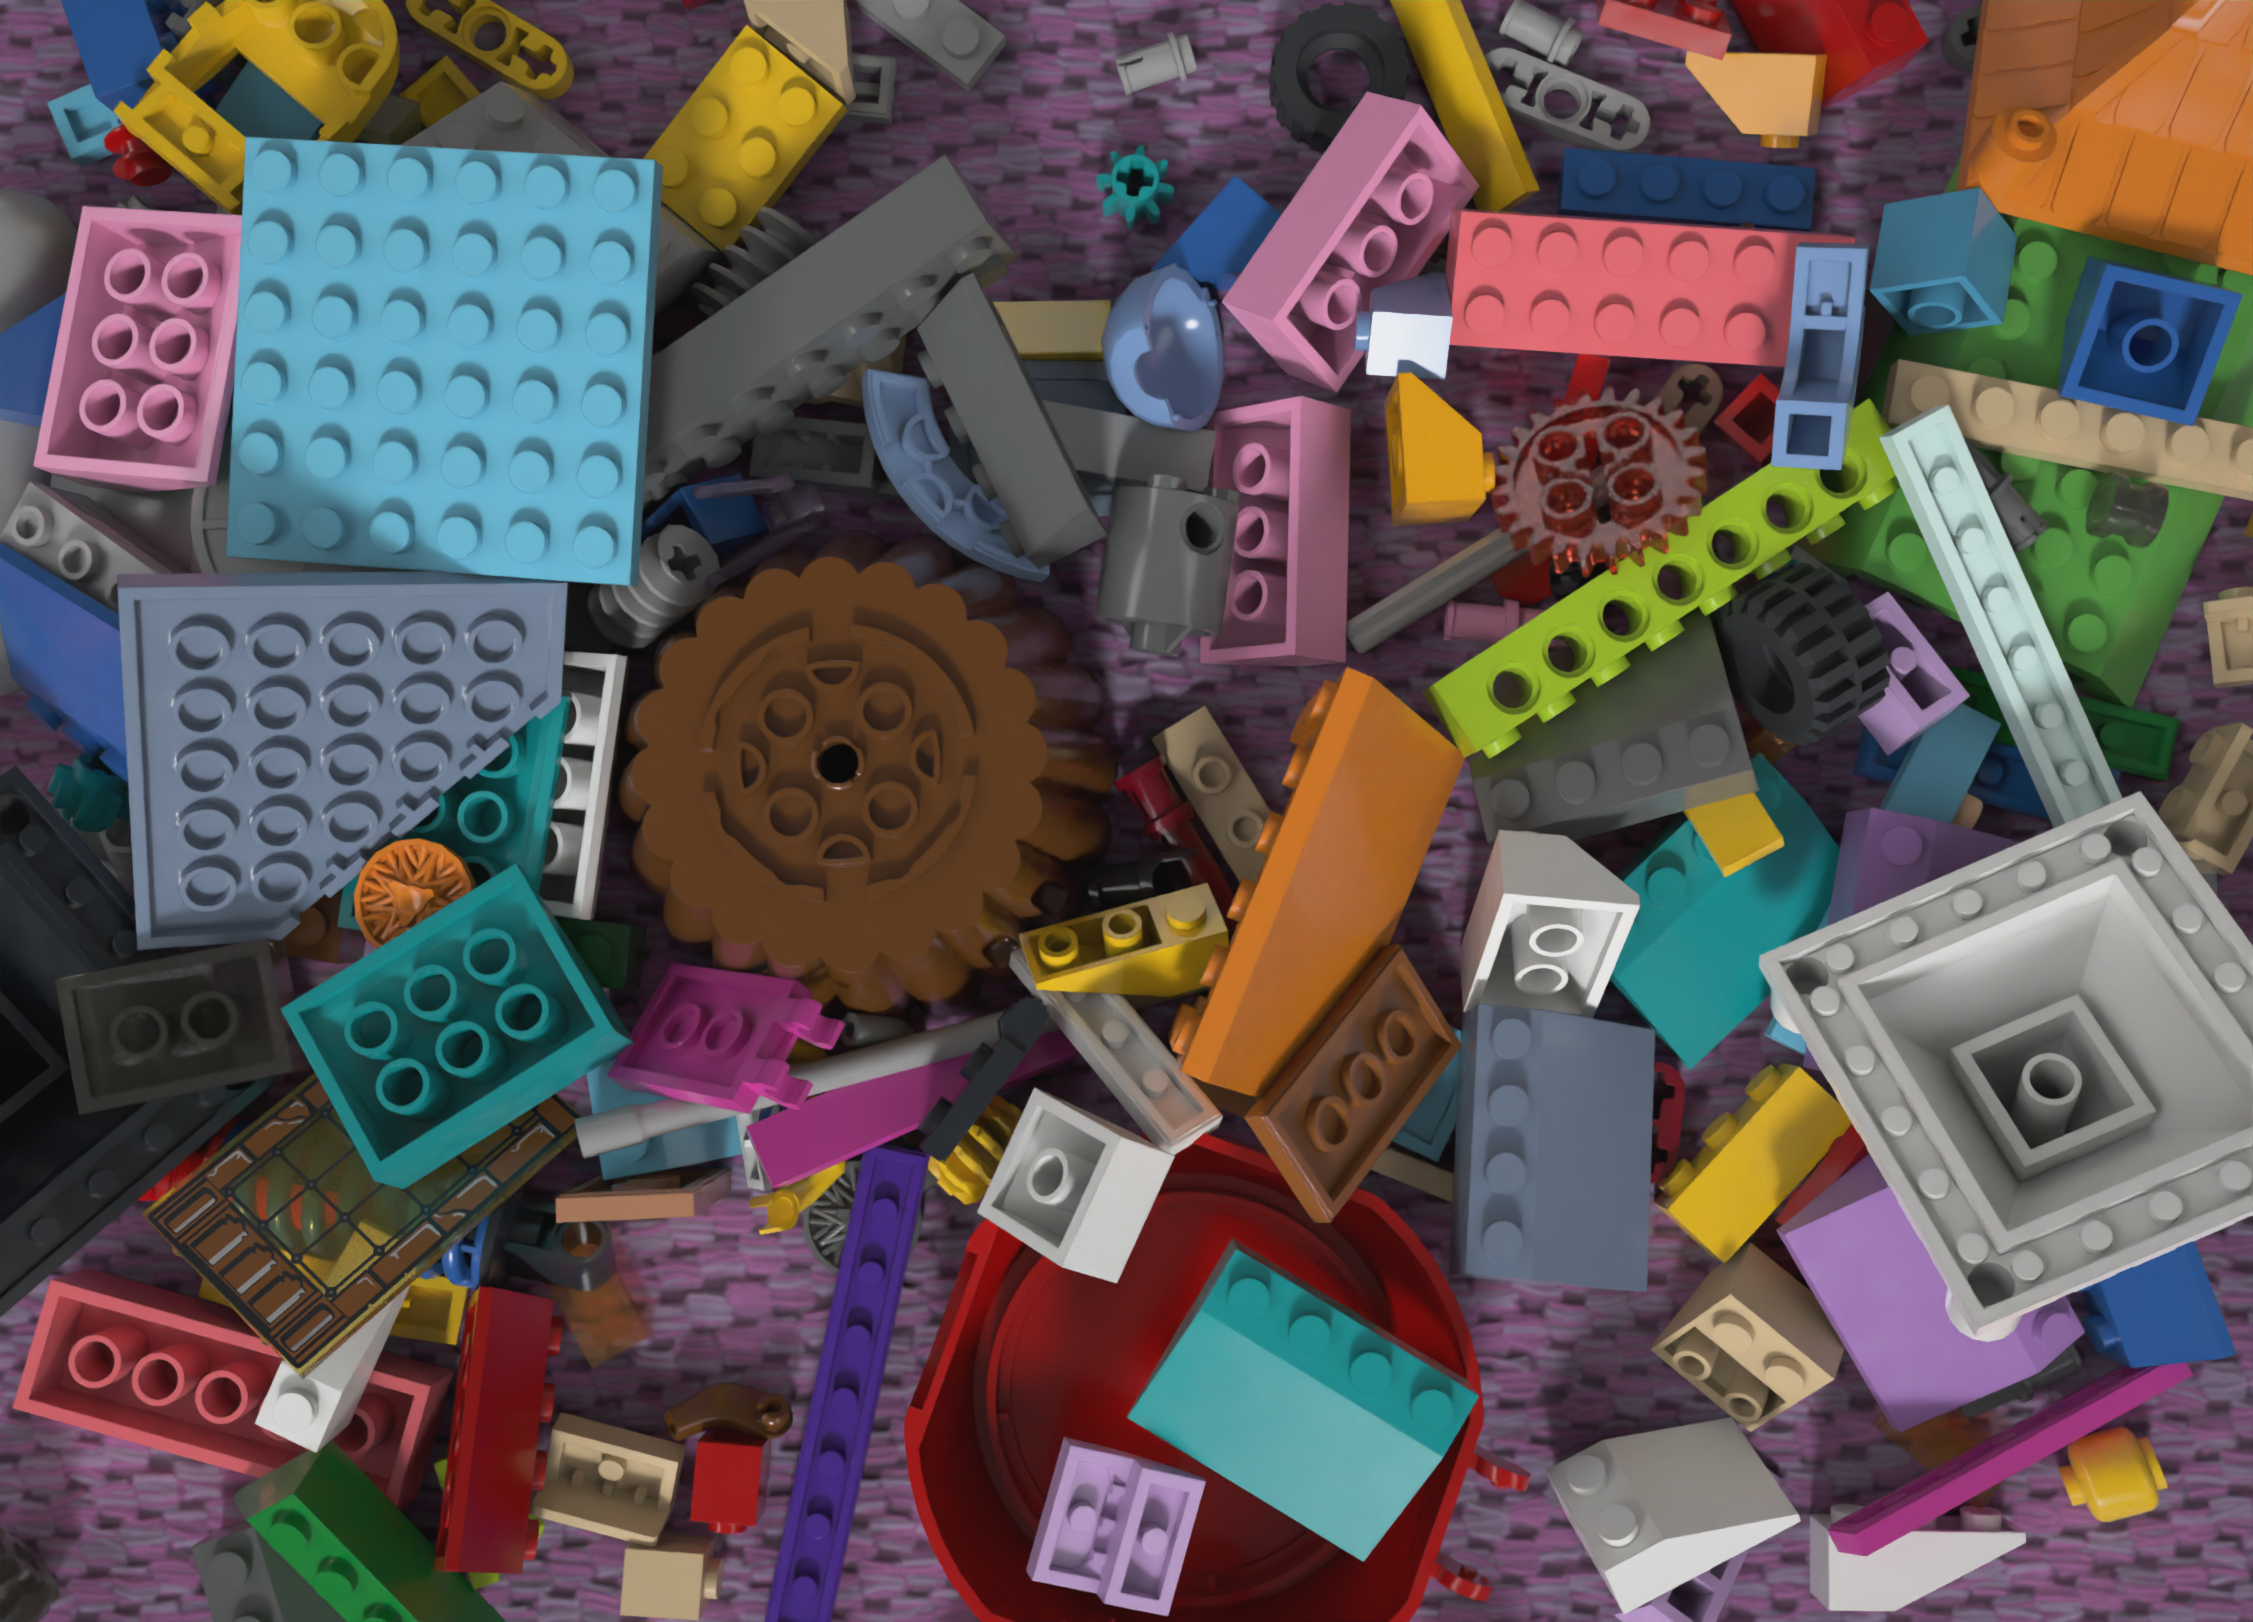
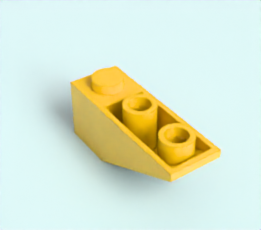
(1130, 949)

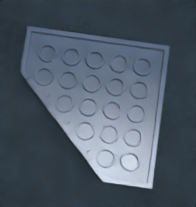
(308, 725)

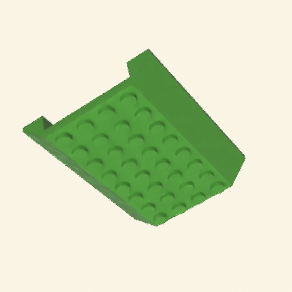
(2095, 594)

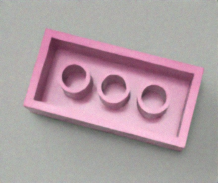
(1354, 225)

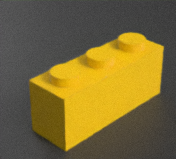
(1752, 1159)

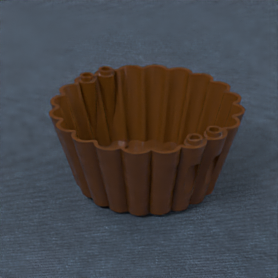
(964, 792)

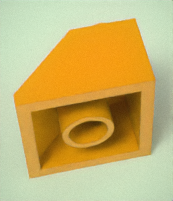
(1432, 457)

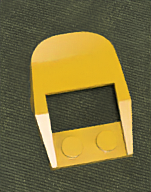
(322, 53)

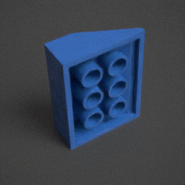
(64, 658)

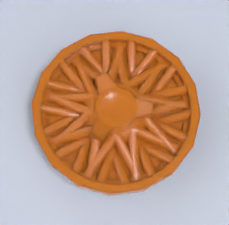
(407, 886)

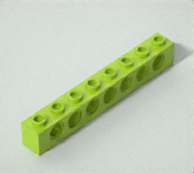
(1466, 696)

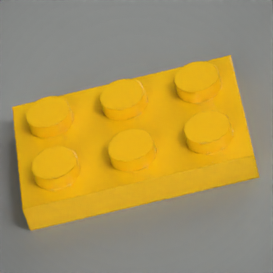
(742, 139)

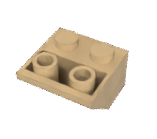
(1752, 1339)

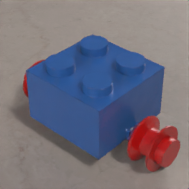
(116, 48)

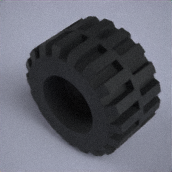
(1802, 653)

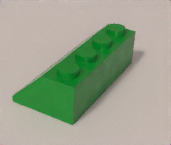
(355, 1544)

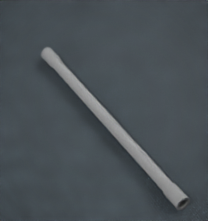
(638, 1123)

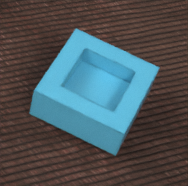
(83, 124)

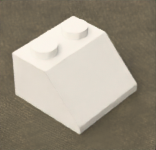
(1075, 1186)

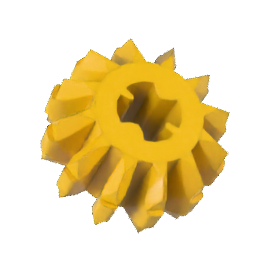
(978, 1154)

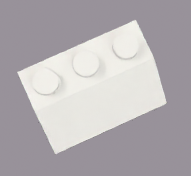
(1544, 927)

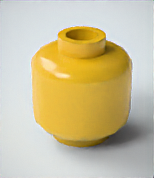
(2113, 1474)

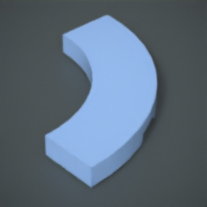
(926, 477)

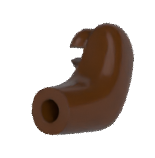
(732, 1408)

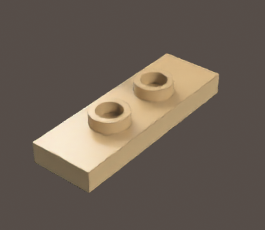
(1217, 789)

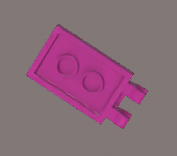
(723, 1039)

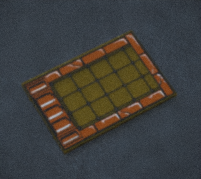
(308, 1238)

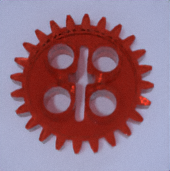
(1649, 471)

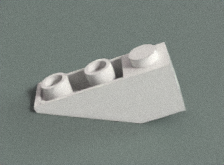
(1908, 1565)

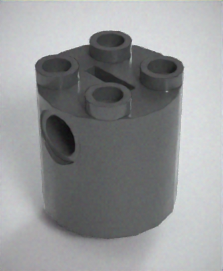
(1167, 562)

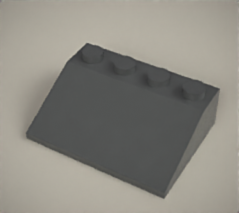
(1625, 750)

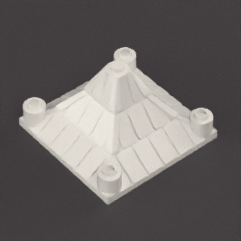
(2042, 1058)

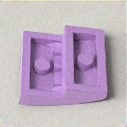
(1115, 1526)

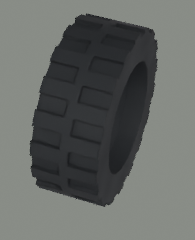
(1323, 31)

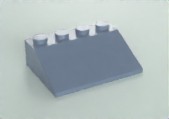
(1552, 1149)

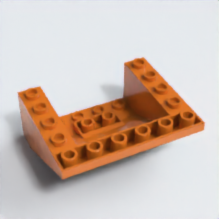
(1331, 883)

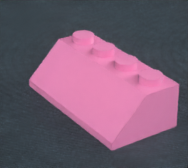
(1290, 532)

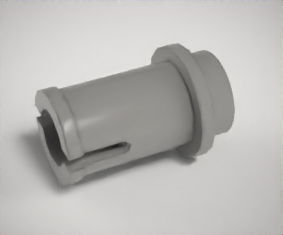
(1542, 32)
(1156, 63)

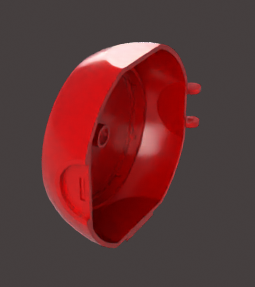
(1065, 1354)

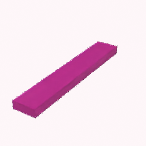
(874, 1112)
(2001, 1456)

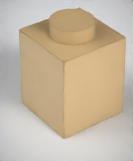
(671, 1578)

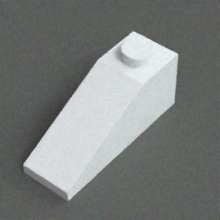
(326, 1399)

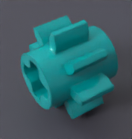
(1135, 207)
(89, 794)

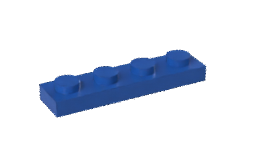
(1685, 190)

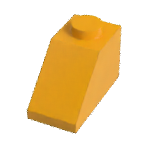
(1765, 92)

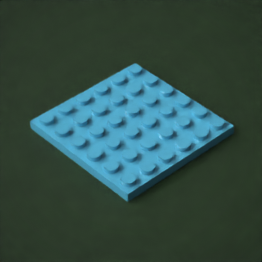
(443, 359)

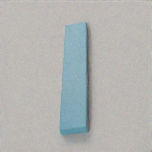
(1927, 786)

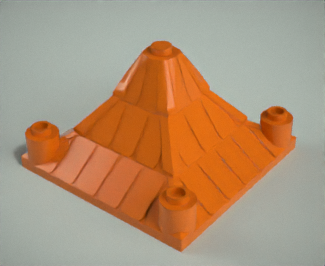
(2118, 121)

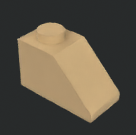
(812, 37)

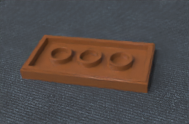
(1354, 1083)

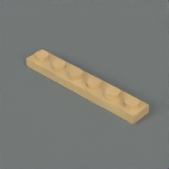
(2076, 433)

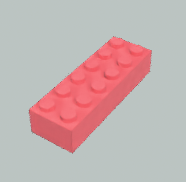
(1622, 286)
(196, 1377)

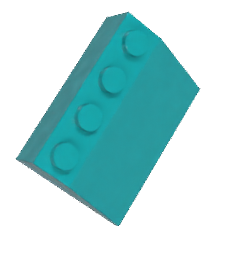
(499, 812)
(1700, 935)
(455, 1028)
(1302, 1401)

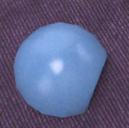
(1165, 350)

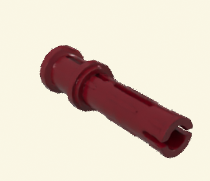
(1170, 822)

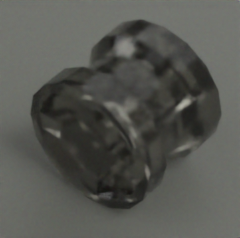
(2127, 509)

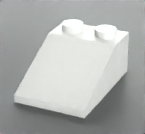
(1669, 1505)

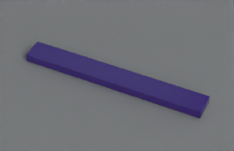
(848, 1383)

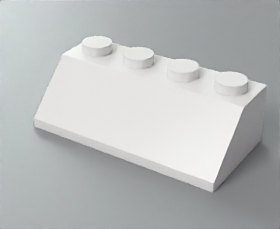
(584, 782)

